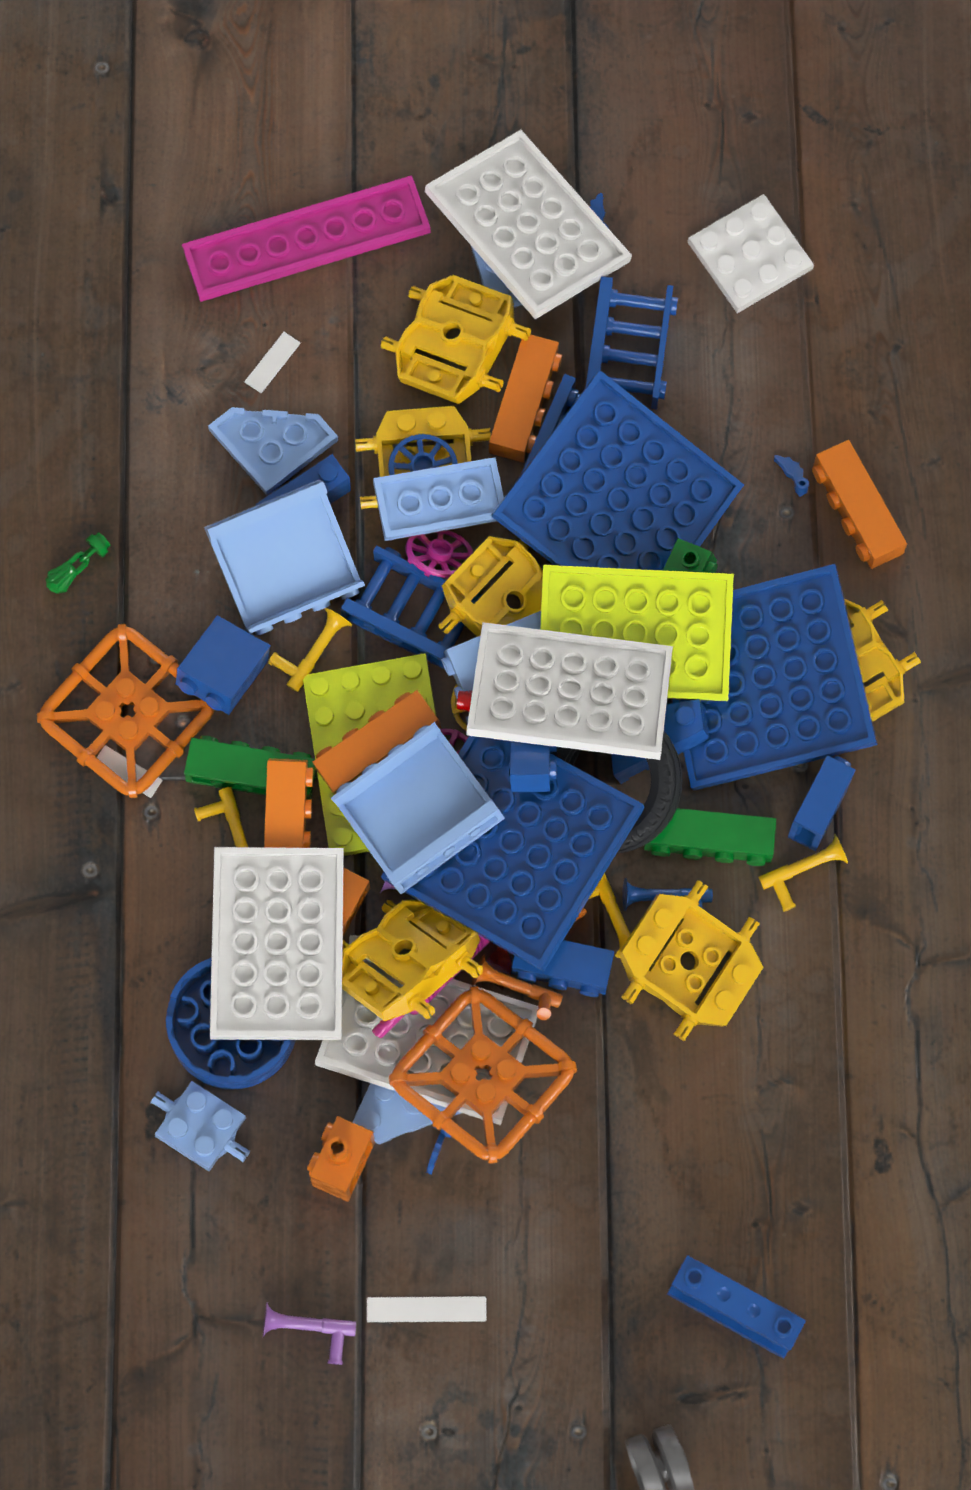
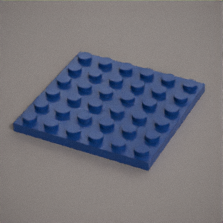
(615, 487)
(790, 683)
(538, 864)

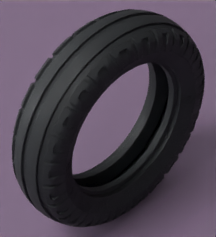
(662, 797)

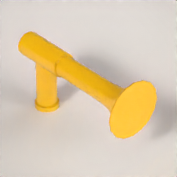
(298, 673)
(229, 807)
(778, 876)
(608, 898)

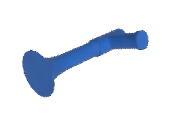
(634, 894)

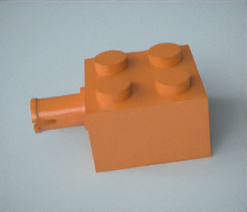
(341, 1158)

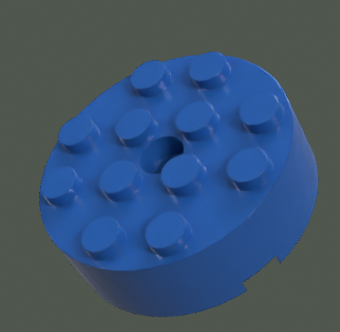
(216, 1061)

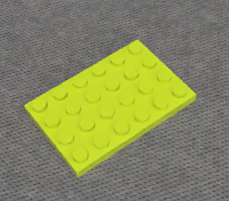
(650, 607)
(345, 701)

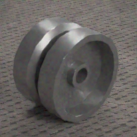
(664, 1465)

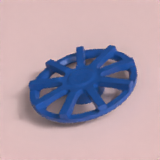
(422, 459)

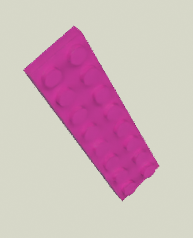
(306, 238)

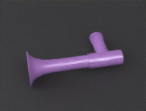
(336, 1327)

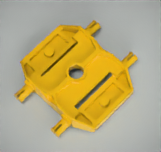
(484, 323)
(436, 421)
(521, 579)
(876, 658)
(708, 943)
(437, 953)

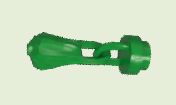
(61, 577)

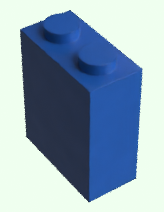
(222, 665)
(822, 802)

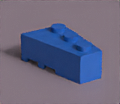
(684, 725)

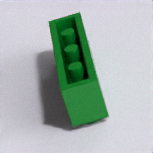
(235, 765)
(717, 836)

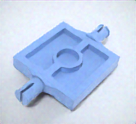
(200, 1126)

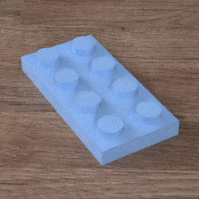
(438, 498)

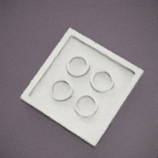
(750, 253)

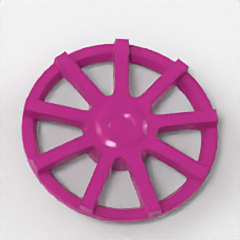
(438, 552)

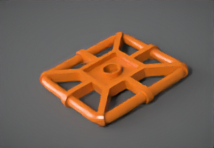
(106, 711)
(483, 1095)

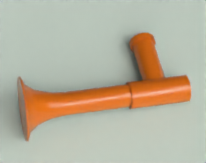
(544, 996)

